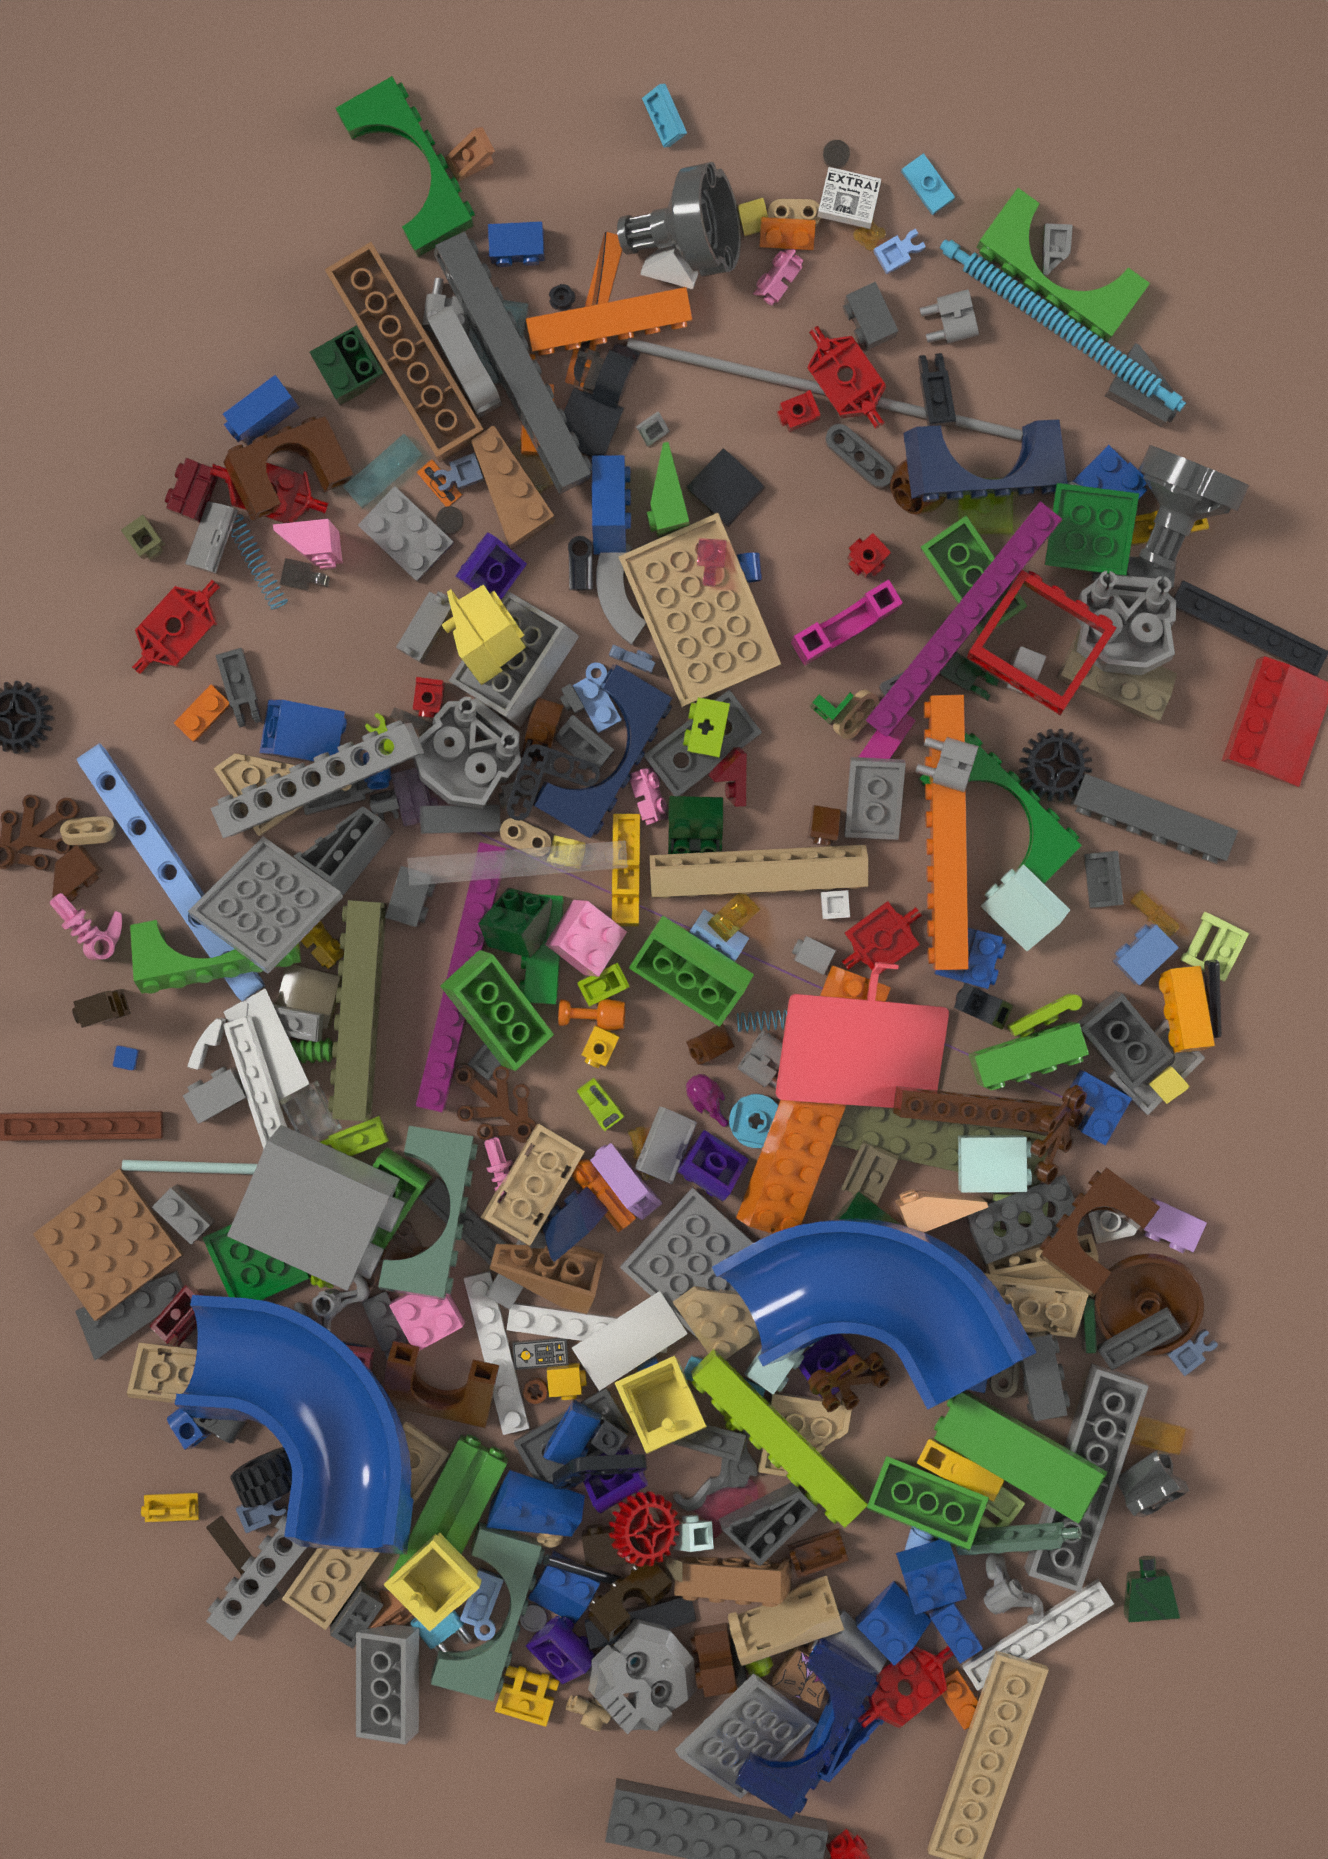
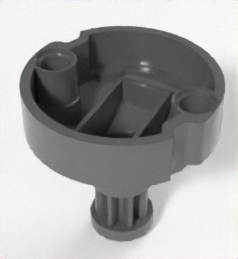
(698, 222)
(1184, 495)

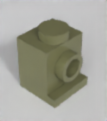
(137, 531)

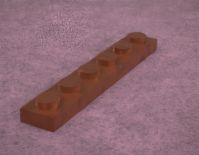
(81, 1125)

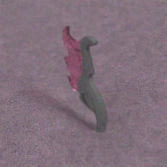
(723, 1492)

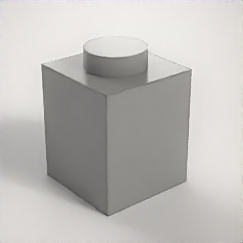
(813, 954)

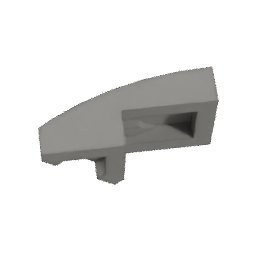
(1055, 245)

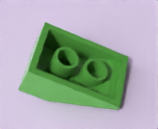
(667, 502)
(408, 1190)

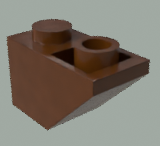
(542, 727)
(824, 825)
(74, 872)

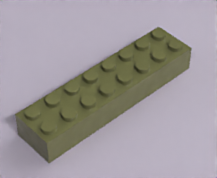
(358, 1010)

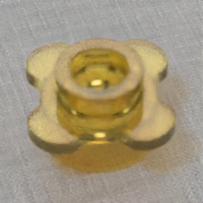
(866, 241)

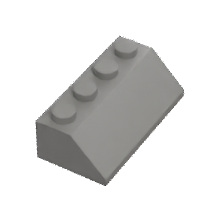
(387, 1683)

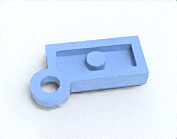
(595, 700)
(481, 1603)

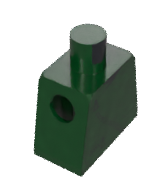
(1149, 1593)

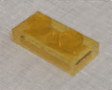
(733, 916)
(1158, 1435)

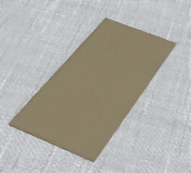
(671, 1568)

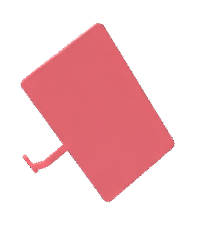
(859, 1048)

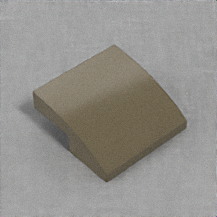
(309, 991)

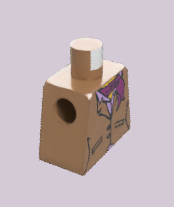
(797, 1679)

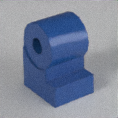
(186, 1429)

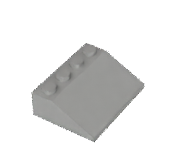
(530, 671)

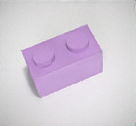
(1176, 1227)

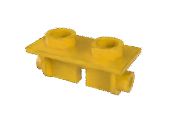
(327, 948)
(170, 1507)

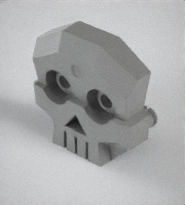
(1130, 647)
(453, 769)
(659, 1663)

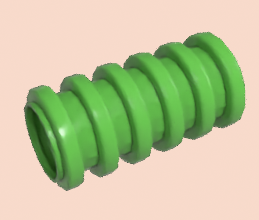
(313, 1050)

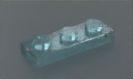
(383, 471)

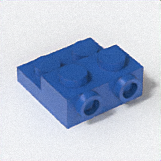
(1112, 473)
(982, 957)

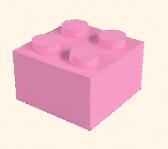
(586, 938)
(426, 1319)

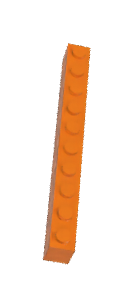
(946, 844)

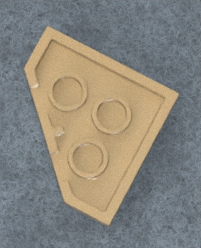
(245, 770)
(718, 1319)
(810, 1420)

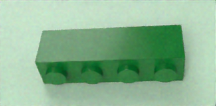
(543, 967)

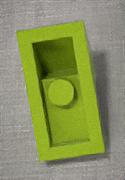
(607, 984)

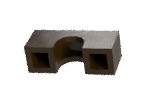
(100, 1008)
(608, 1611)

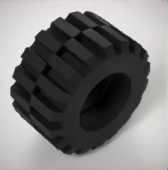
(263, 1478)

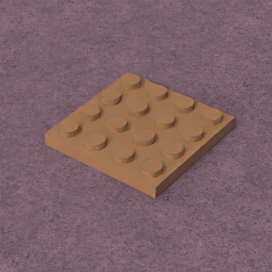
(108, 1244)

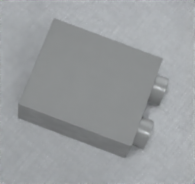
(316, 1209)

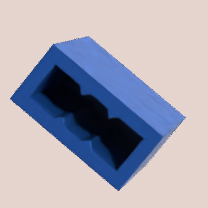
(259, 411)

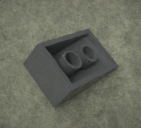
(1124, 1039)

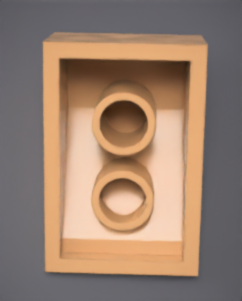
(933, 1209)

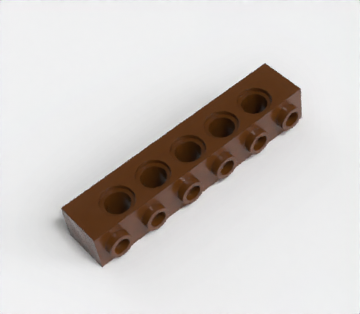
(971, 1108)

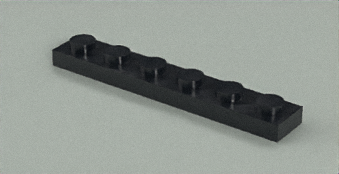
(1249, 628)

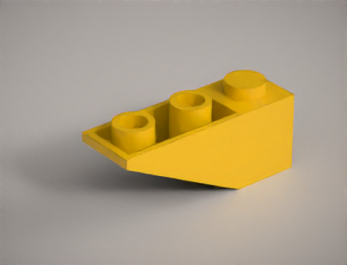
(959, 1469)

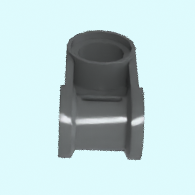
(224, 1429)

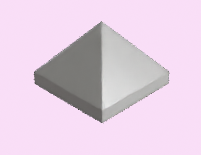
(652, 429)

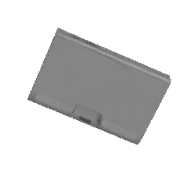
(211, 537)
(665, 1145)

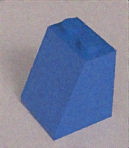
(301, 730)

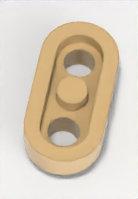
(794, 209)
(854, 714)
(88, 830)
(525, 835)

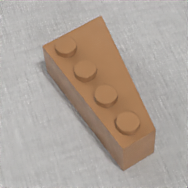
(513, 494)
(734, 1580)

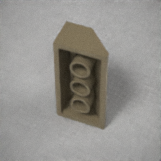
(1139, 694)

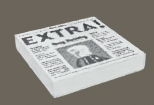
(849, 197)

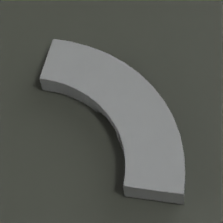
(614, 599)

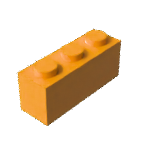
(1186, 1009)

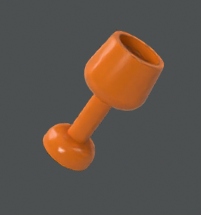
(609, 1014)

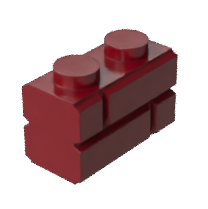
(191, 490)
(177, 1319)

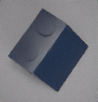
(572, 1221)

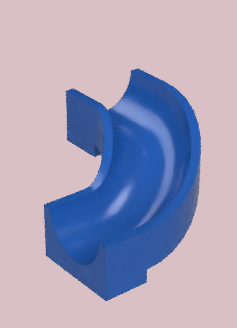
(880, 1285)
(322, 1408)

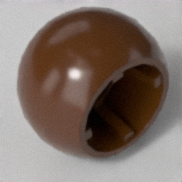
(902, 493)

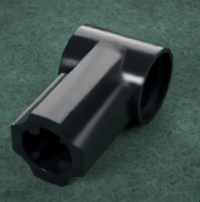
(580, 566)

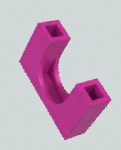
(866, 612)

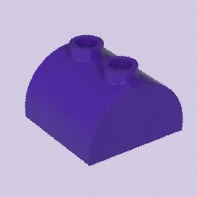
(491, 566)
(713, 1166)
(827, 1355)
(610, 1490)
(561, 1649)

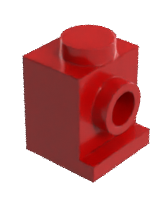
(809, 415)
(427, 685)

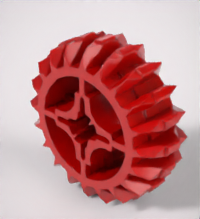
(654, 1538)

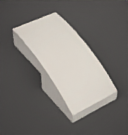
(211, 1036)

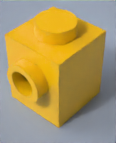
(599, 1047)
(566, 1381)

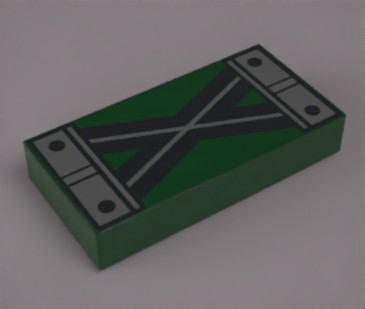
(1088, 1327)

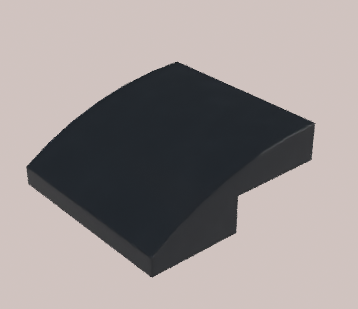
(591, 422)
(725, 487)

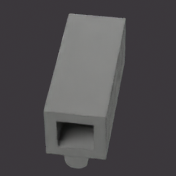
(425, 626)
(857, 1644)

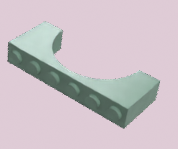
(429, 1272)
(480, 1668)

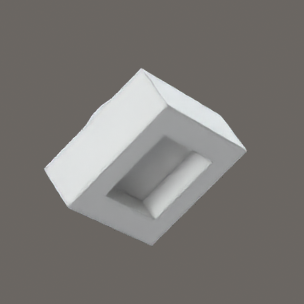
(835, 904)

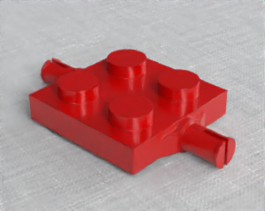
(881, 937)

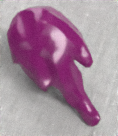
(705, 1095)

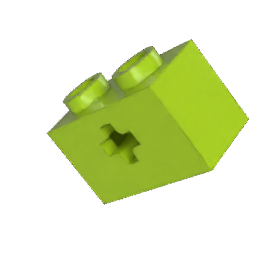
(717, 714)

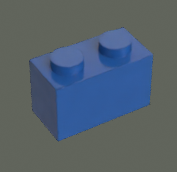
(516, 243)
(956, 1631)

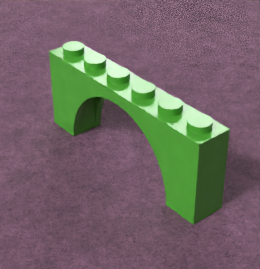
(1096, 309)
(161, 967)

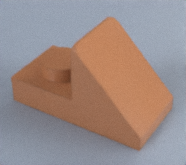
(471, 155)

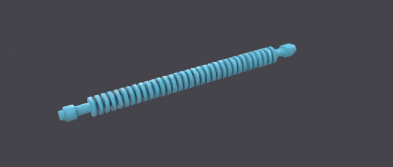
(1026, 301)

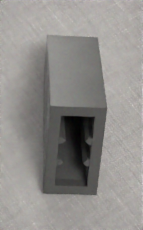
(1132, 399)

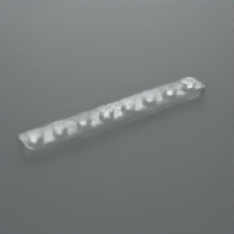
(517, 863)

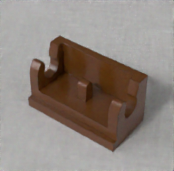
(818, 1552)

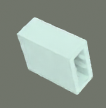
(1024, 907)
(993, 1163)

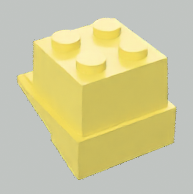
(483, 632)
(660, 1404)
(434, 1581)

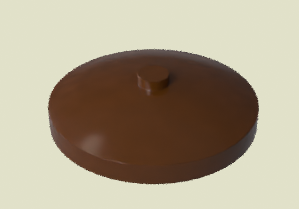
(1144, 1287)

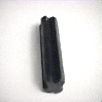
(1213, 995)

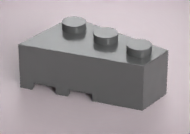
(347, 849)
(1044, 1378)
(768, 1521)

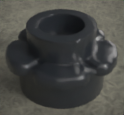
(556, 292)

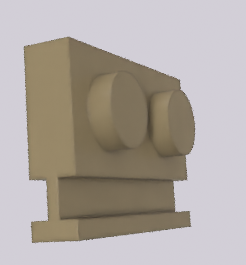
(870, 1172)

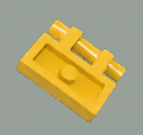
(523, 1703)

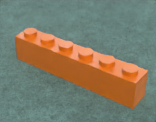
(609, 319)

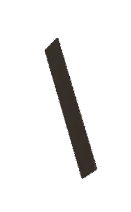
(236, 1552)

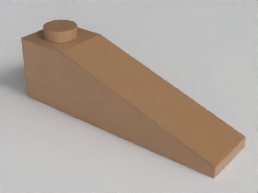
(566, 1282)

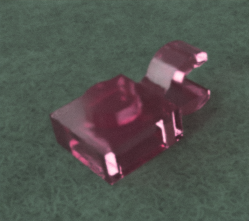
(711, 556)

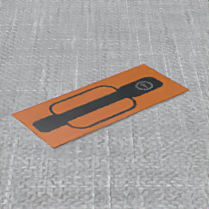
(427, 474)

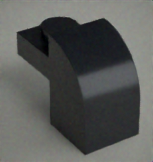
(615, 375)
(983, 1006)

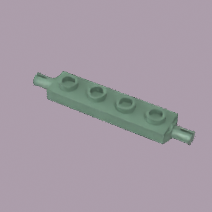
(1020, 1538)

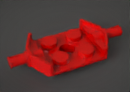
(850, 397)
(290, 488)
(195, 617)
(927, 1683)

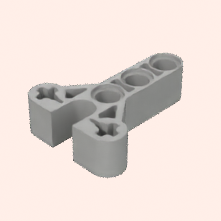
(465, 361)

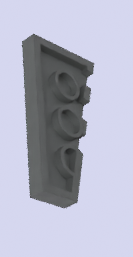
(129, 1315)

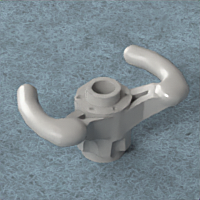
(327, 1311)
(1008, 1591)

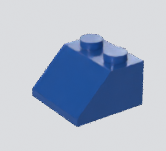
(573, 1434)
(563, 1591)
(892, 1623)

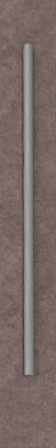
(807, 385)

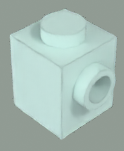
(695, 1534)

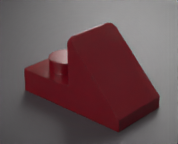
(732, 769)

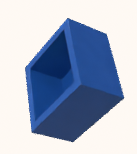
(931, 1576)

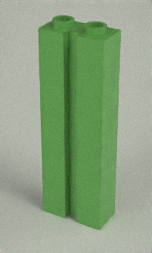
(1019, 1455)
(457, 1496)

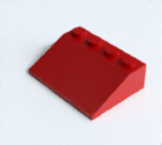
(1277, 721)

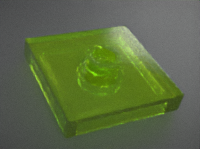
(988, 514)

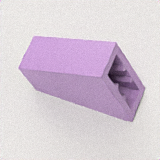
(625, 1181)

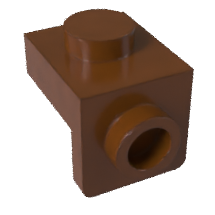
(710, 1044)

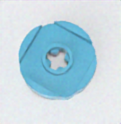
(746, 1108)

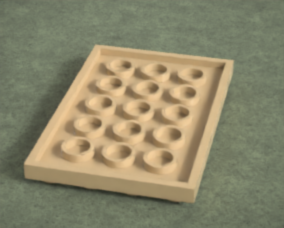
(701, 631)

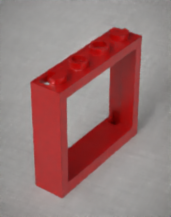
(1016, 677)

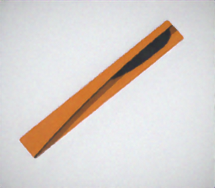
(598, 293)

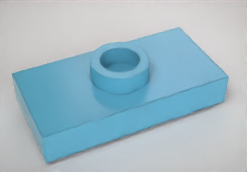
(664, 115)
(927, 184)

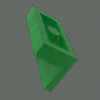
(826, 710)

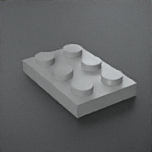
(406, 534)
(874, 798)
(1182, 1062)

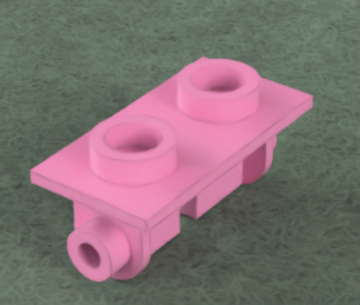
(783, 267)
(647, 783)

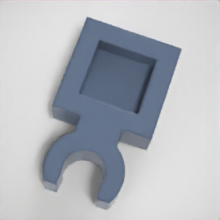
(464, 472)
(640, 660)
(1190, 1354)
(258, 1516)

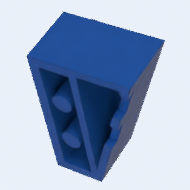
(610, 503)
(535, 1507)
(845, 1750)

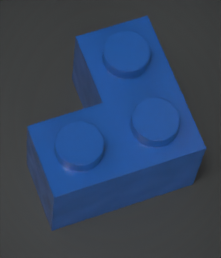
(1105, 1108)

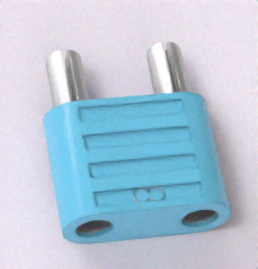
(442, 1631)

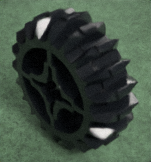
(18, 706)
(1057, 752)

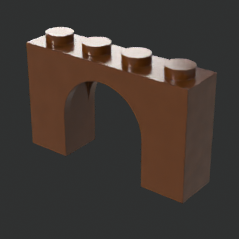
(311, 440)
(1109, 1194)
(464, 1405)

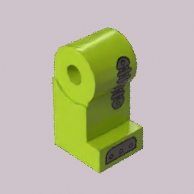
(600, 1104)

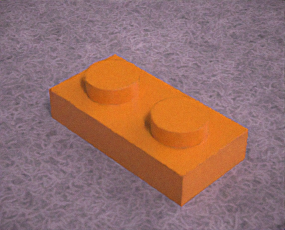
(787, 233)
(202, 713)
(960, 1698)

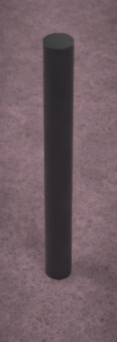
(580, 1569)

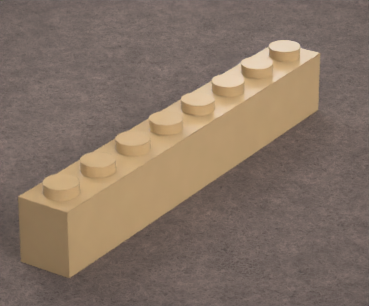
(759, 871)

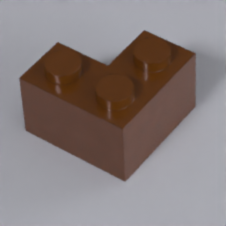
(716, 1666)

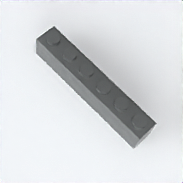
(1154, 818)

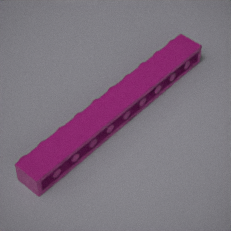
(964, 619)
(450, 1022)

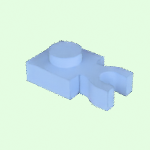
(895, 252)

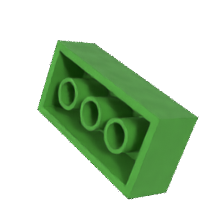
(960, 560)
(691, 971)
(497, 1010)
(1029, 1054)
(928, 1503)

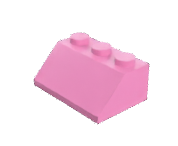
(314, 540)

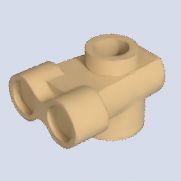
(593, 1713)

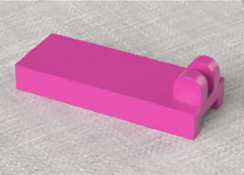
(884, 747)

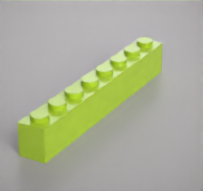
(778, 1438)

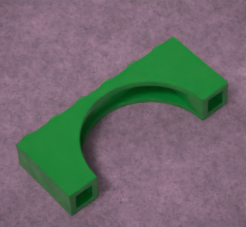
(386, 111)
(1048, 841)

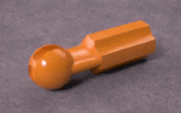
(587, 1175)

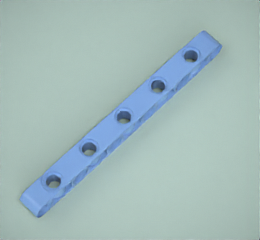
(158, 855)

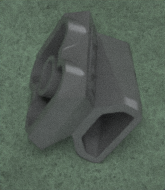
(1151, 1484)

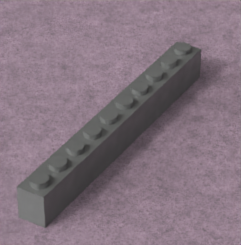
(512, 362)

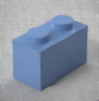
(1145, 953)

